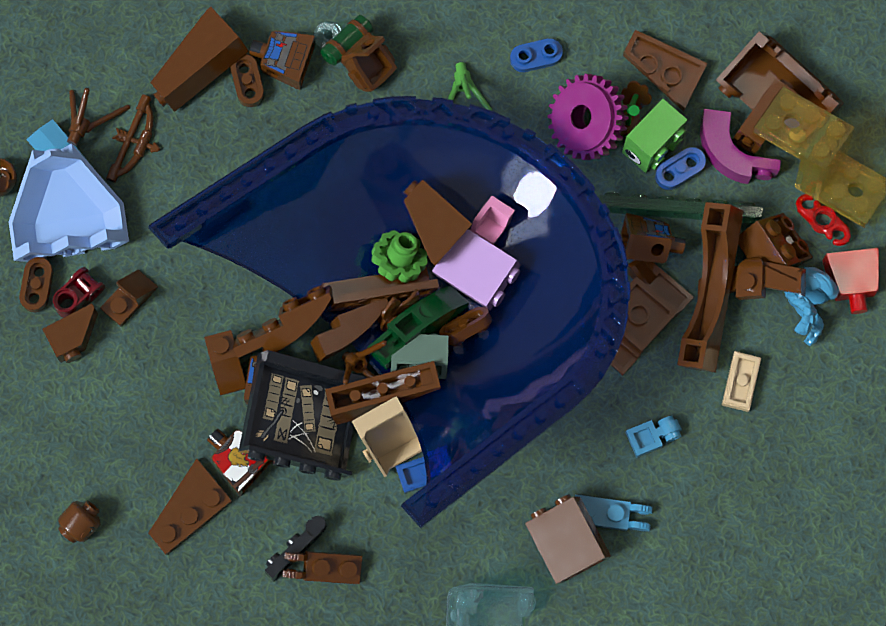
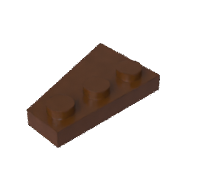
(665, 67)
(189, 508)

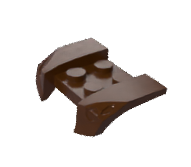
(651, 307)

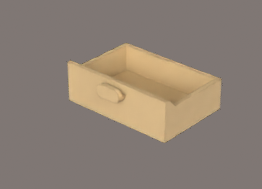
(387, 435)

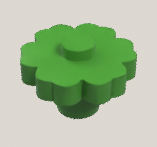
(399, 256)

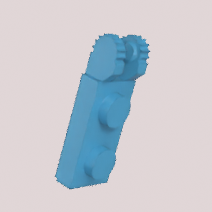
(615, 513)

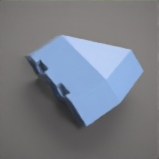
(64, 208)

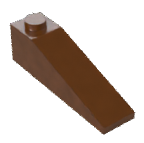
(359, 397)

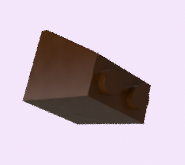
(434, 219)

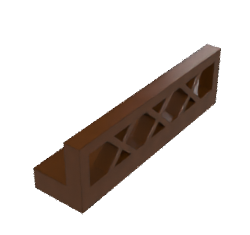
(369, 289)

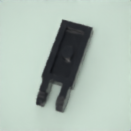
(298, 544)

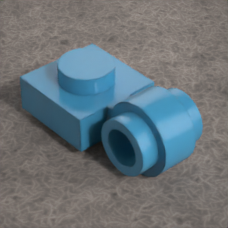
(646, 438)

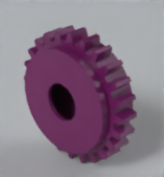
(606, 117)

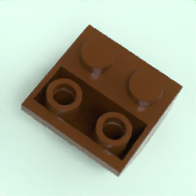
(774, 242)

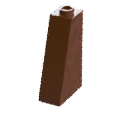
(198, 60)

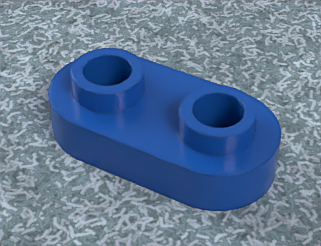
(536, 55)
(679, 169)

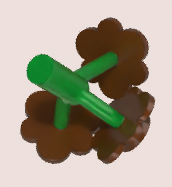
(635, 98)

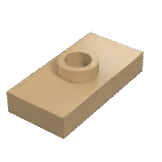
(741, 381)

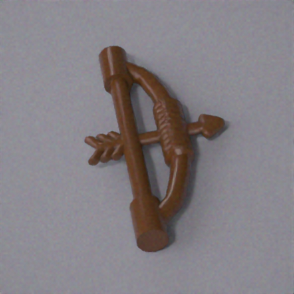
(142, 143)

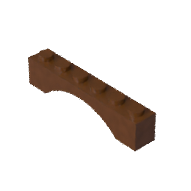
(720, 241)

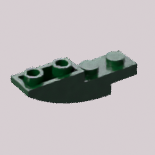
(421, 318)

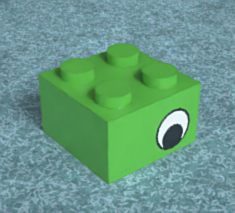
(654, 136)

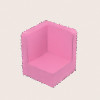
(492, 220)

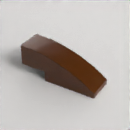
(346, 329)

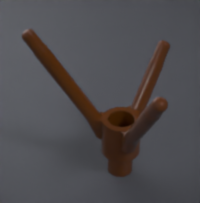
(81, 125)
(356, 361)

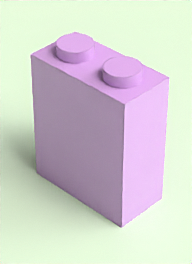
(478, 269)

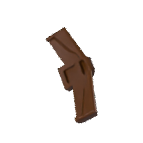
(755, 275)

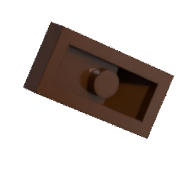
(128, 298)

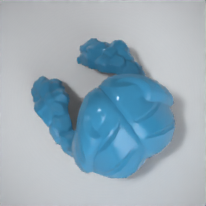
(819, 289)

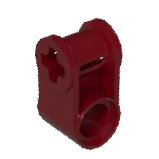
(78, 292)

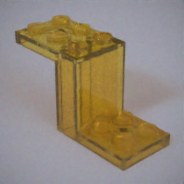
(822, 147)

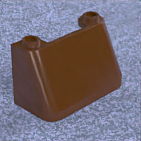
(764, 61)

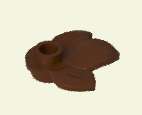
(395, 308)

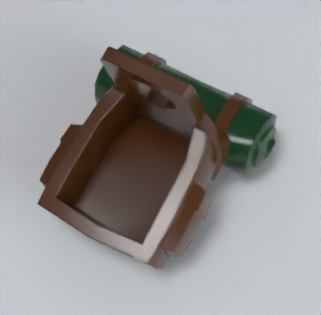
(361, 53)

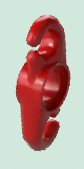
(835, 225)

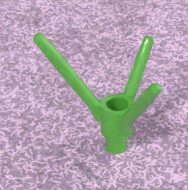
(464, 84)

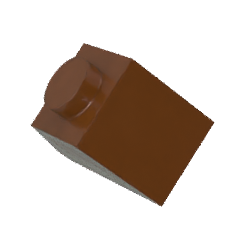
(71, 334)
(225, 362)

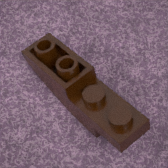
(295, 319)

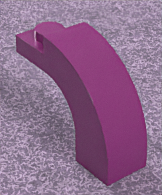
(724, 154)

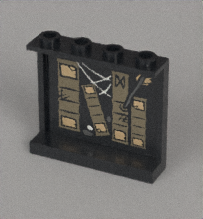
(292, 419)

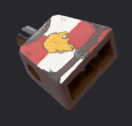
(233, 464)

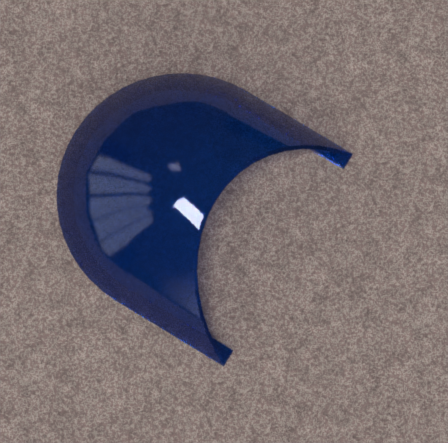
(338, 183)

